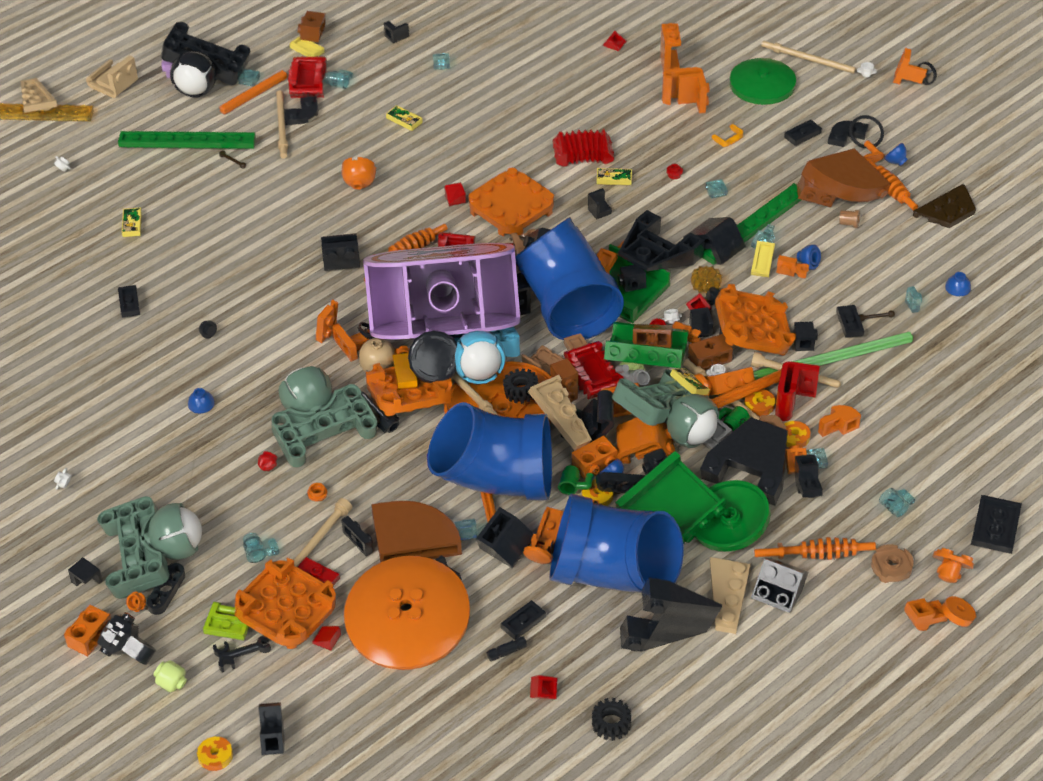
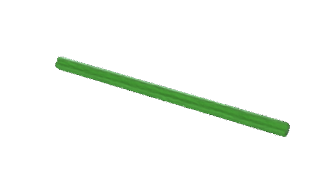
(848, 352)

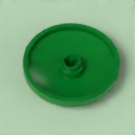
(762, 81)
(743, 520)

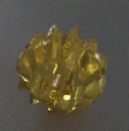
(705, 277)

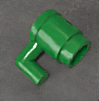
(735, 417)
(570, 483)

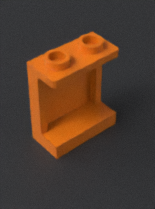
(669, 38)

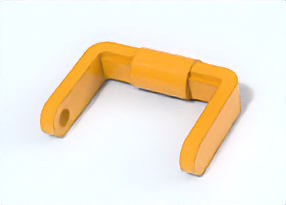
(731, 140)

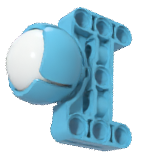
(484, 353)

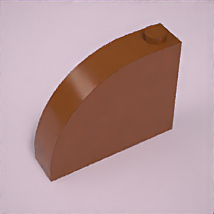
(846, 176)
(414, 530)

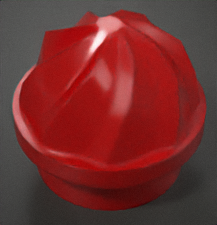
(267, 461)

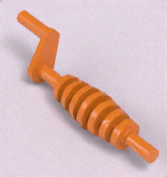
(897, 189)
(417, 239)
(811, 549)

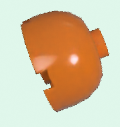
(358, 172)

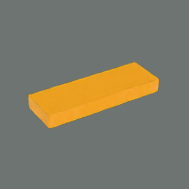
(404, 374)

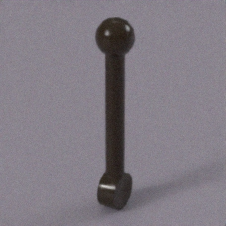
(223, 154)
(891, 314)

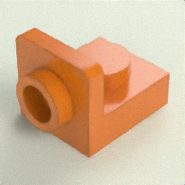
(791, 452)

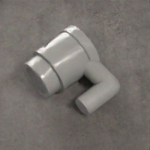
(636, 376)

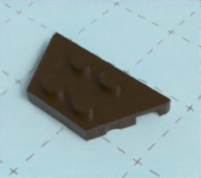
(948, 208)

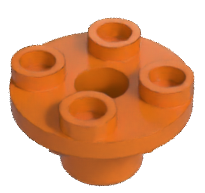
(951, 565)

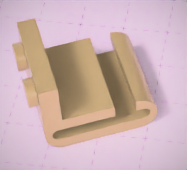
(113, 79)

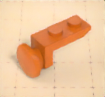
(726, 381)
(544, 540)

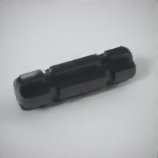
(507, 648)

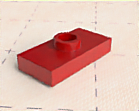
(319, 571)

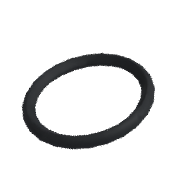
(866, 117)

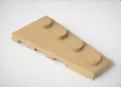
(36, 96)
(555, 403)
(728, 588)

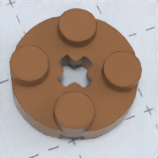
(892, 573)

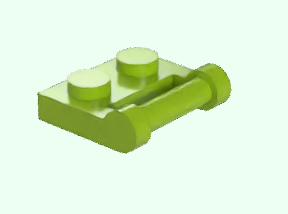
(224, 625)

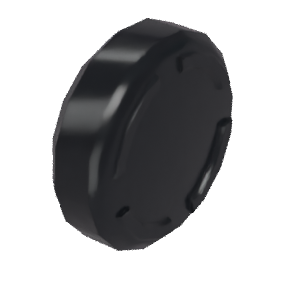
(433, 356)

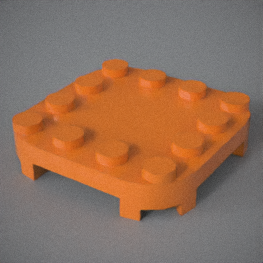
(511, 201)
(754, 321)
(385, 392)
(285, 603)

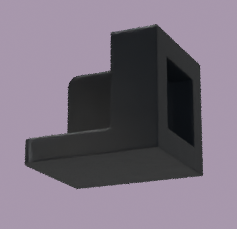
(395, 33)
(597, 205)
(702, 321)
(83, 572)

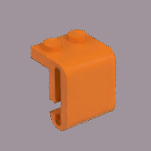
(687, 86)
(641, 439)

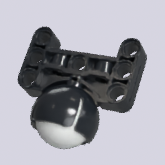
(199, 62)

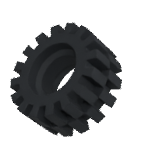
(516, 379)
(611, 729)

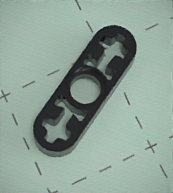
(611, 481)
(166, 597)

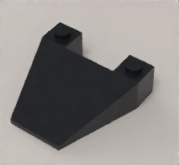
(653, 252)
(752, 448)
(676, 617)

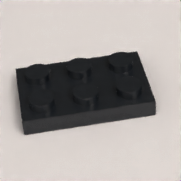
(996, 524)

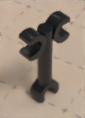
(226, 655)

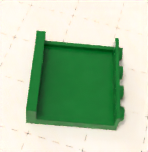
(638, 301)
(622, 348)
(678, 492)

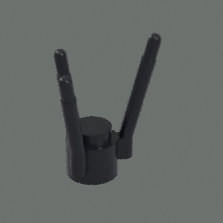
(387, 423)

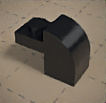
(807, 476)
(271, 728)

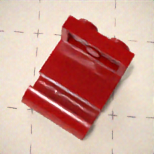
(799, 380)

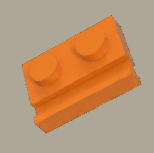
(326, 320)

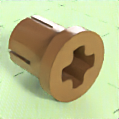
(850, 218)

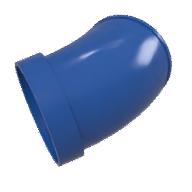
(570, 283)
(493, 452)
(615, 546)

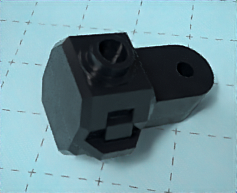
(122, 637)

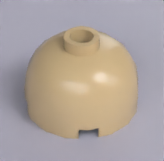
(376, 351)

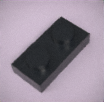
(803, 132)
(128, 301)
(850, 321)
(360, 539)
(523, 620)

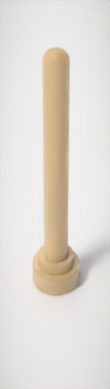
(759, 361)
(341, 508)

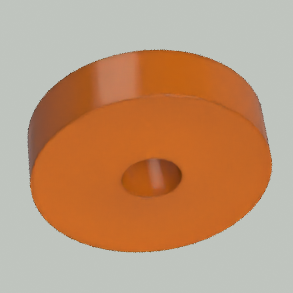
(958, 611)

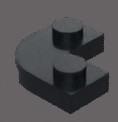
(308, 109)
(840, 132)

